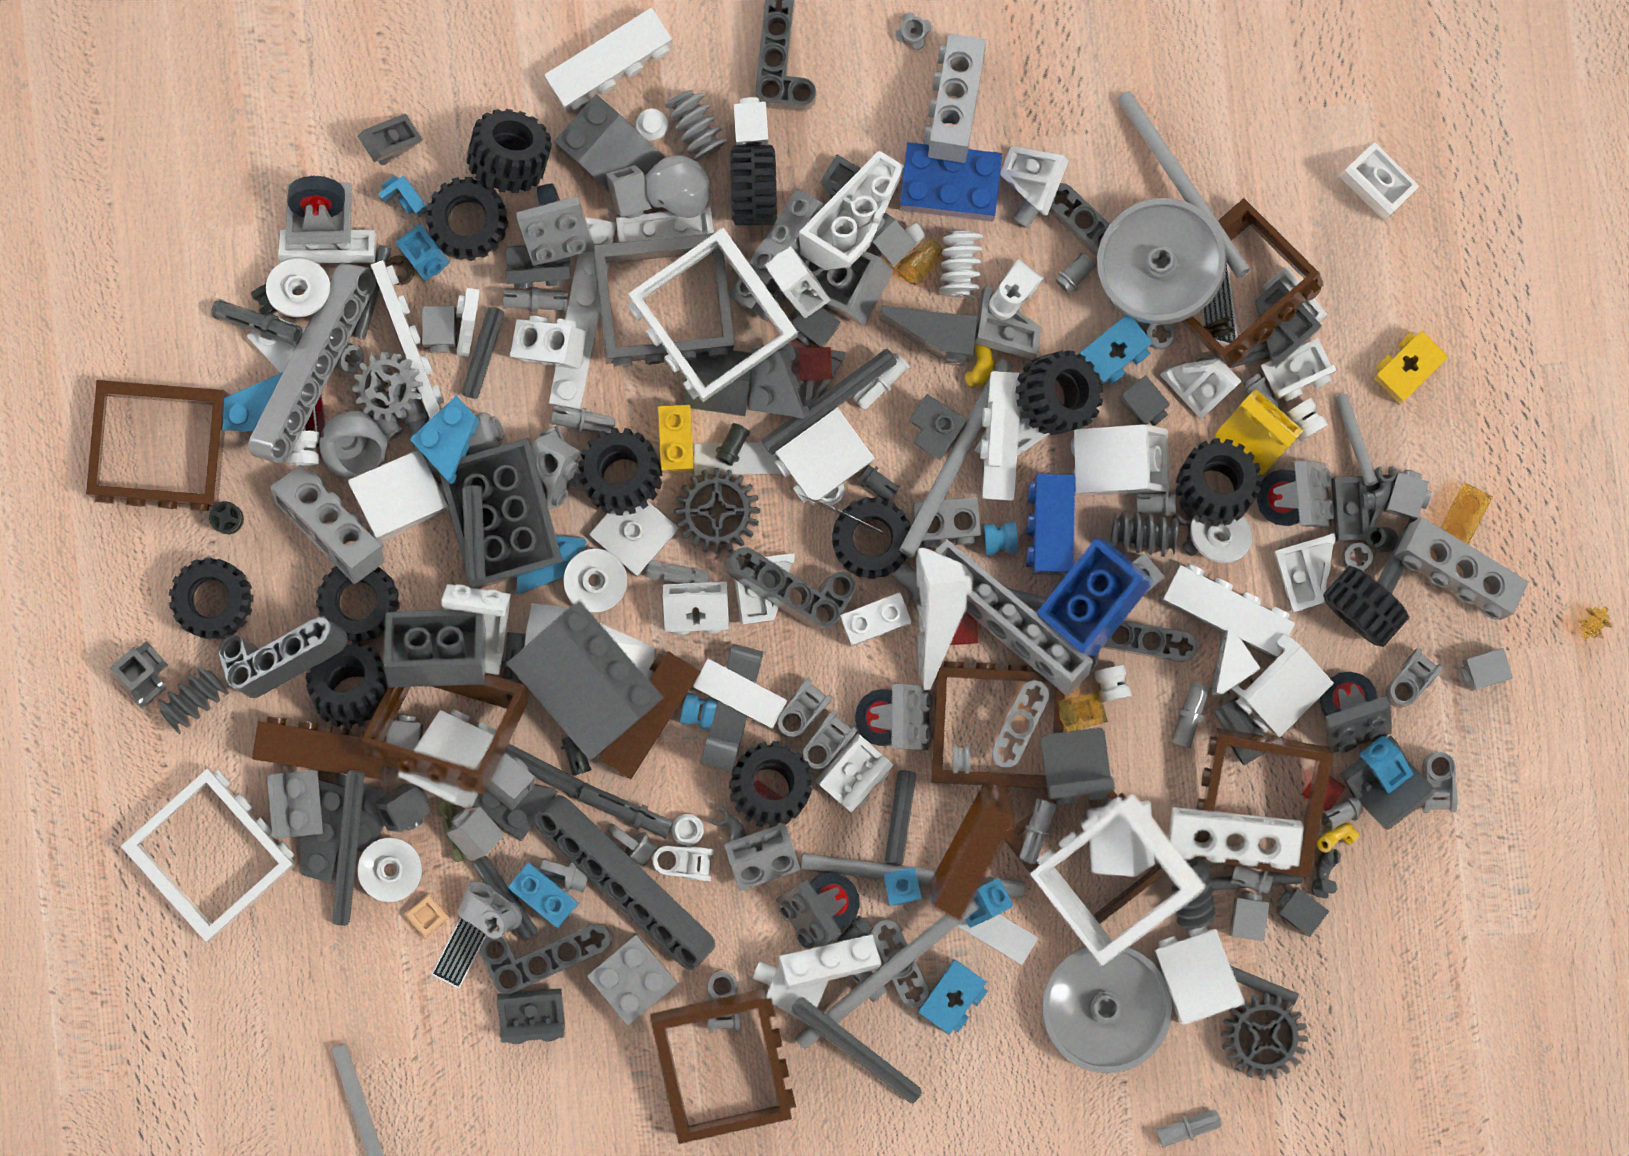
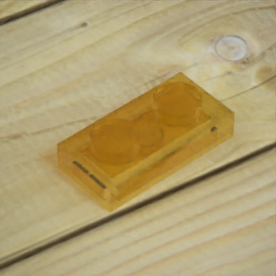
(1466, 512)
(1082, 712)

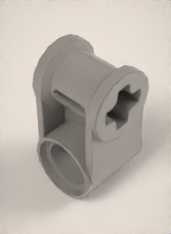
(1416, 675)
(803, 708)
(829, 739)
(1443, 784)
(485, 910)
(723, 1023)

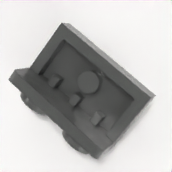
(523, 273)
(531, 1016)

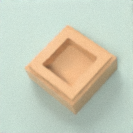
(427, 915)

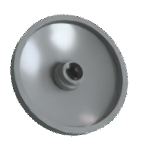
(1161, 261)
(1106, 1013)

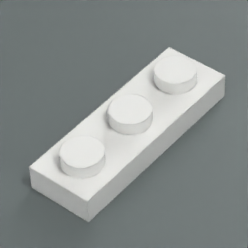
(663, 225)
(360, 250)
(829, 962)

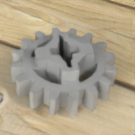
(399, 381)

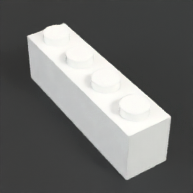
(609, 60)
(1224, 609)

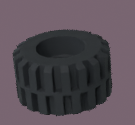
(508, 151)
(753, 185)
(454, 194)
(1079, 387)
(609, 450)
(1227, 460)
(844, 529)
(183, 598)
(1366, 606)
(374, 624)
(351, 706)
(782, 761)

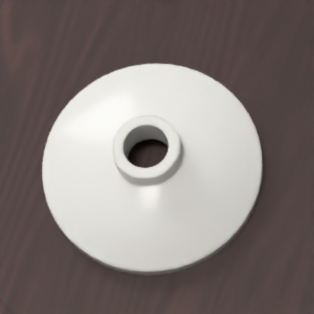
(294, 275)
(1234, 542)
(611, 575)
(377, 882)

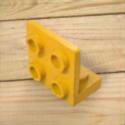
(1260, 429)

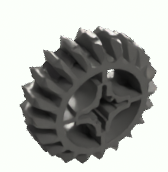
(732, 511)
(1254, 1048)

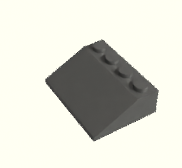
(514, 511)
(584, 680)

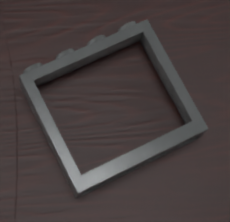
(649, 250)

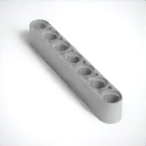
(312, 364)

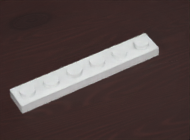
(583, 309)
(408, 336)

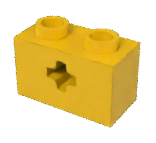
(1427, 359)
(676, 439)

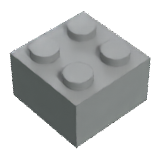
(632, 979)

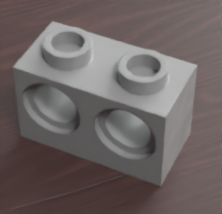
(555, 476)
(945, 515)
(762, 857)

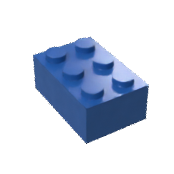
(951, 186)
(1051, 524)
(1095, 597)

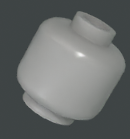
(487, 435)

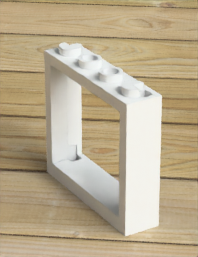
(755, 286)
(171, 890)
(1073, 908)

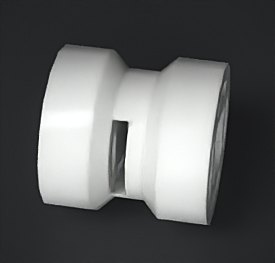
(1311, 424)
(305, 450)
(1112, 683)

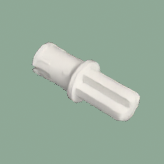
(872, 391)

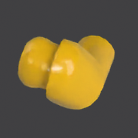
(982, 369)
(1330, 838)

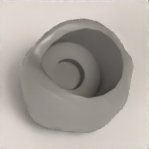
(678, 186)
(352, 444)

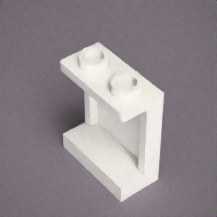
(823, 457)
(495, 609)
(1284, 689)

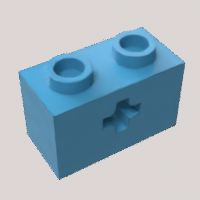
(1125, 334)
(543, 895)
(954, 978)

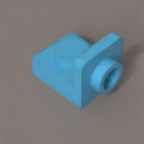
(409, 200)
(422, 252)
(1386, 763)
(902, 886)
(991, 900)

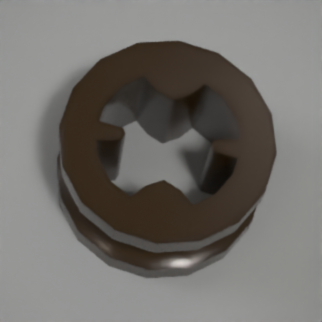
(398, 260)
(1220, 328)

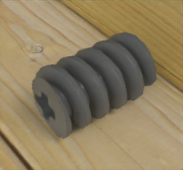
(1144, 533)
(191, 698)
(1200, 909)

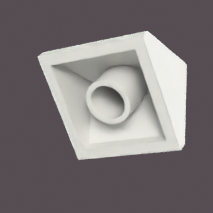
(1379, 181)
(1233, 663)
(1119, 847)

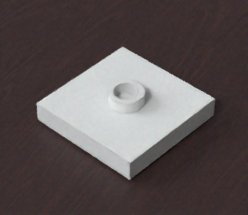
(635, 537)

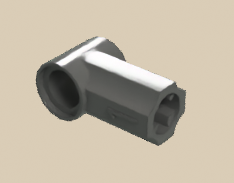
(1235, 718)

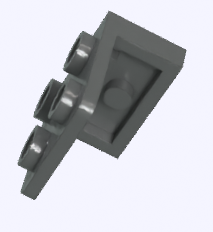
(1076, 765)
(1385, 807)

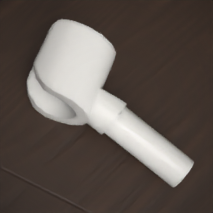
(916, 233)

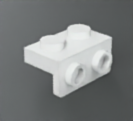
(1301, 369)
(854, 773)

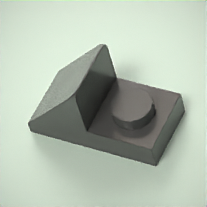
(390, 139)

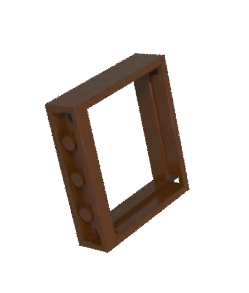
(1234, 223)
(165, 499)
(987, 672)
(494, 691)
(1323, 760)
(1016, 845)
(972, 851)
(713, 1009)

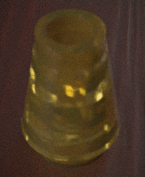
(918, 263)

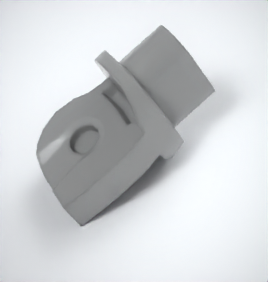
(637, 848)
(572, 875)

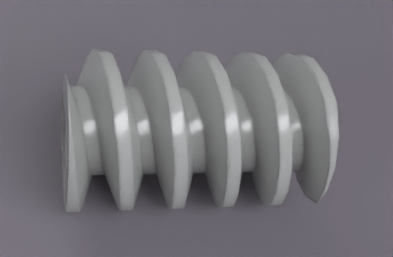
(695, 124)

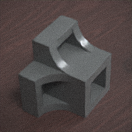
(937, 425)
(139, 672)

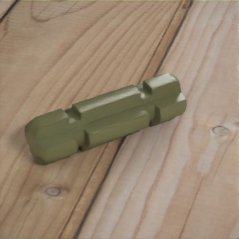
(447, 810)

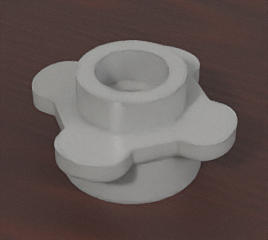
(911, 21)

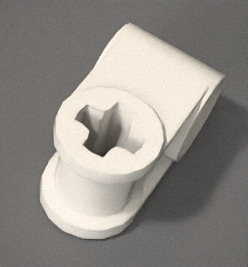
(1014, 290)
(686, 862)

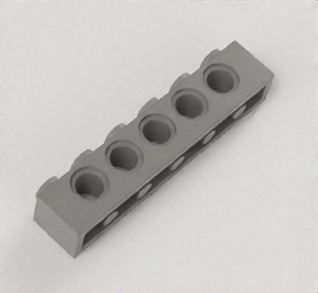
(1020, 626)

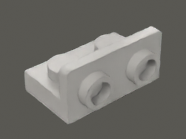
(295, 804)

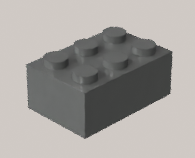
(434, 648)

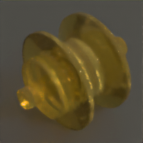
(1595, 623)

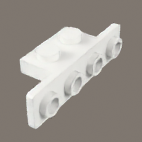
(1001, 440)

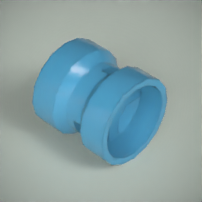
(1000, 538)
(691, 711)

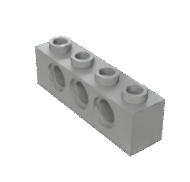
(962, 54)
(782, 235)
(354, 559)
(1504, 585)

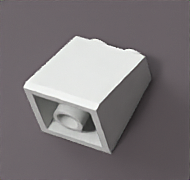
(1121, 460)
(399, 495)
(457, 742)
(1197, 975)

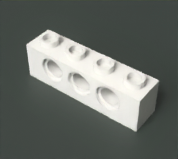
(1253, 828)

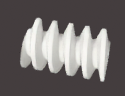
(960, 264)

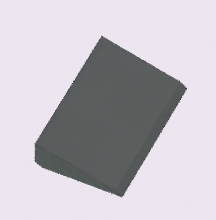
(731, 398)

